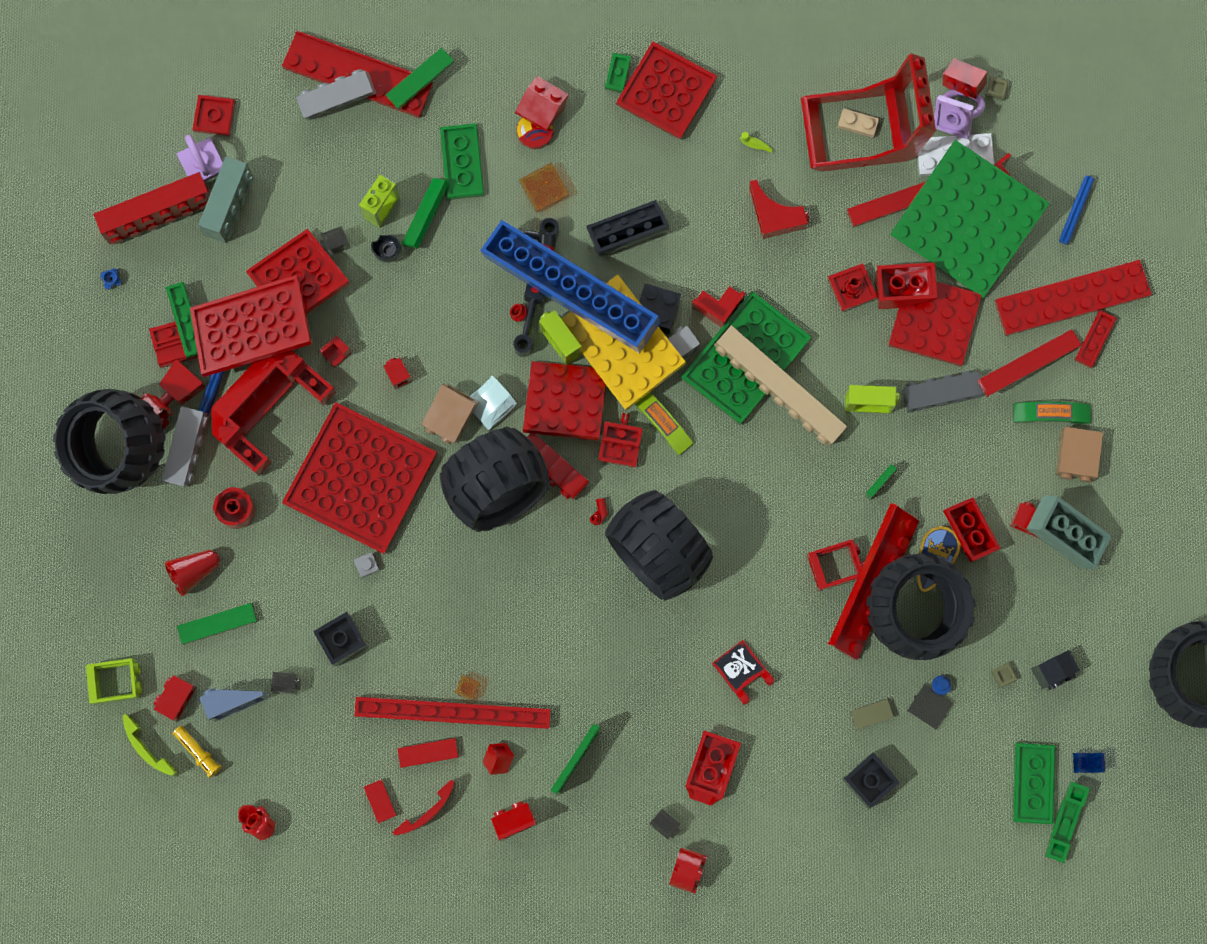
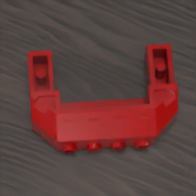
(255, 395)

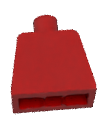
(179, 384)

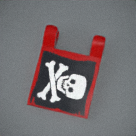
(740, 668)

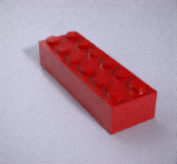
(153, 208)

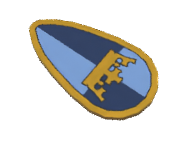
(939, 542)

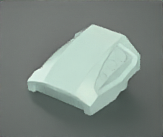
(493, 403)

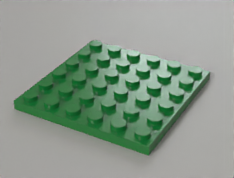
(969, 218)

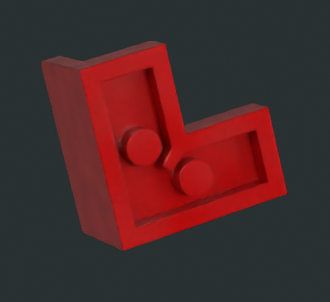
(719, 310)

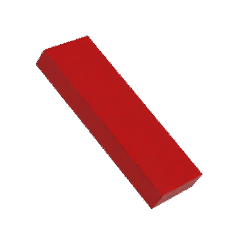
(1095, 339)
(427, 753)

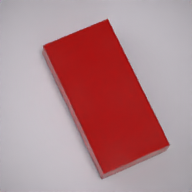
(380, 801)

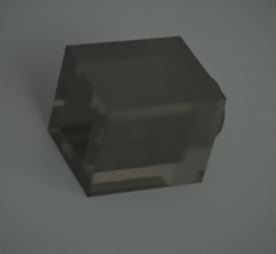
(334, 241)
(285, 683)
(665, 824)

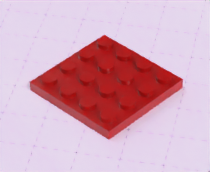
(666, 90)
(310, 262)
(937, 327)
(564, 401)

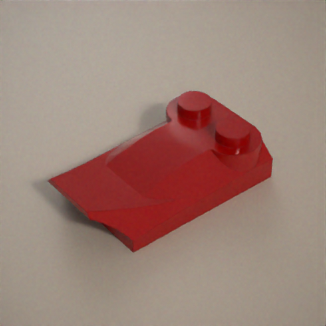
(711, 768)

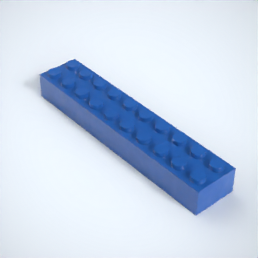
(571, 286)

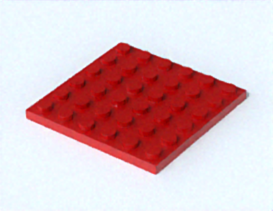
(359, 478)

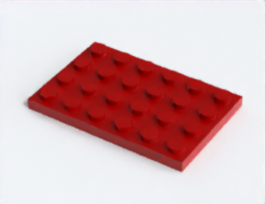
(250, 326)

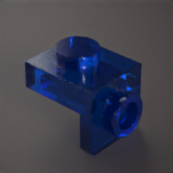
(1088, 762)

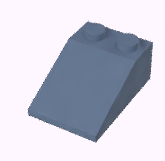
(224, 703)

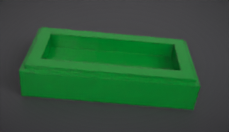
(880, 481)

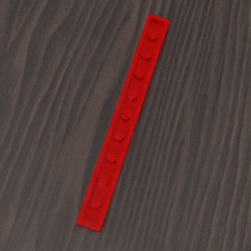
(452, 713)

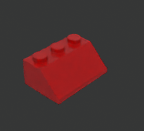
(972, 530)

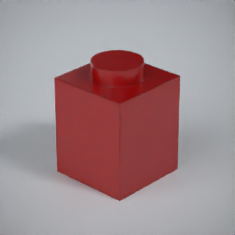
(397, 373)

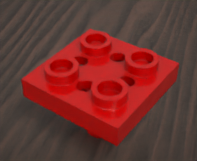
(856, 278)

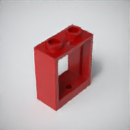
(817, 570)

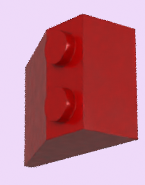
(905, 284)

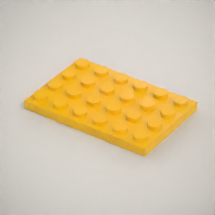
(621, 368)

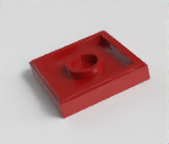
(214, 115)

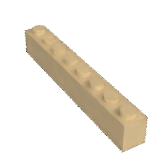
(780, 386)

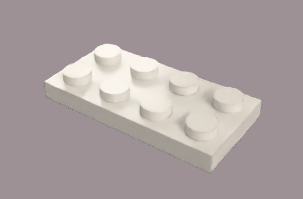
(937, 146)

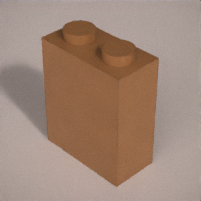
(449, 414)
(1079, 454)

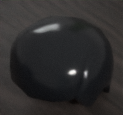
(386, 248)

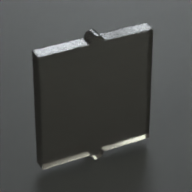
(930, 706)

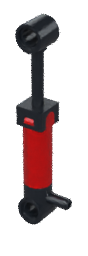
(532, 295)

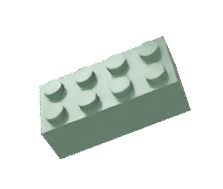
(226, 200)
(1069, 532)

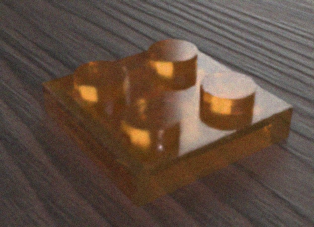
(544, 187)

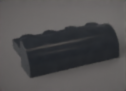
(627, 228)

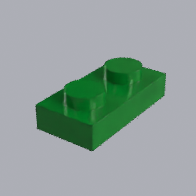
(617, 72)

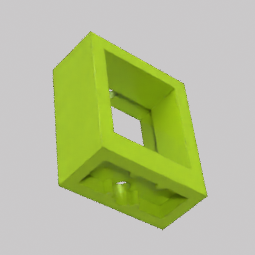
(379, 205)
(560, 337)
(871, 399)
(93, 681)

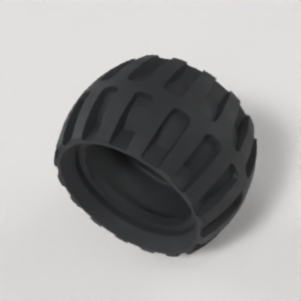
(77, 448)
(494, 479)
(659, 545)
(957, 611)
(1163, 674)

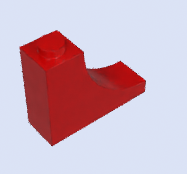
(776, 218)

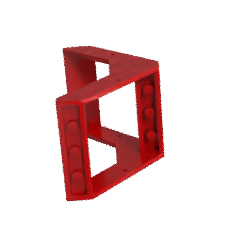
(904, 144)

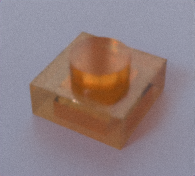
(467, 687)

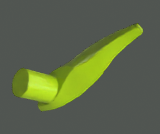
(754, 142)

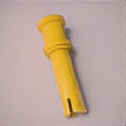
(202, 758)

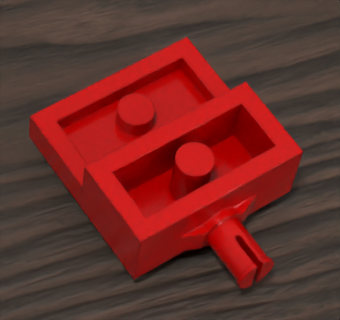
(620, 443)

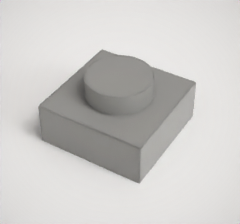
(366, 565)

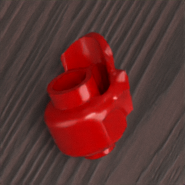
(256, 821)

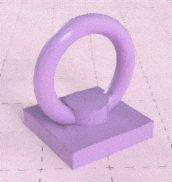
(956, 116)
(200, 158)

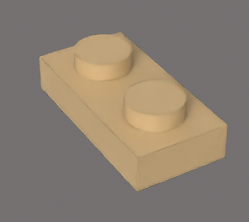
(858, 123)

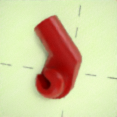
(601, 514)

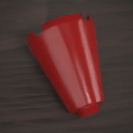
(191, 569)

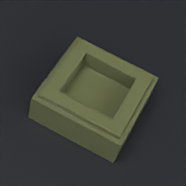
(997, 88)
(1004, 675)

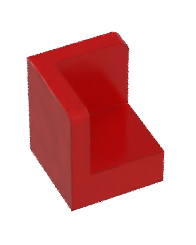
(335, 351)
(498, 758)

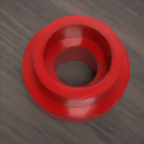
(518, 312)

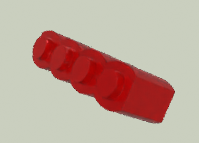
(560, 471)

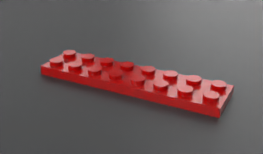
(1072, 297)

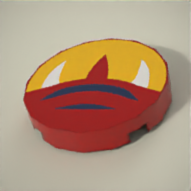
(533, 136)

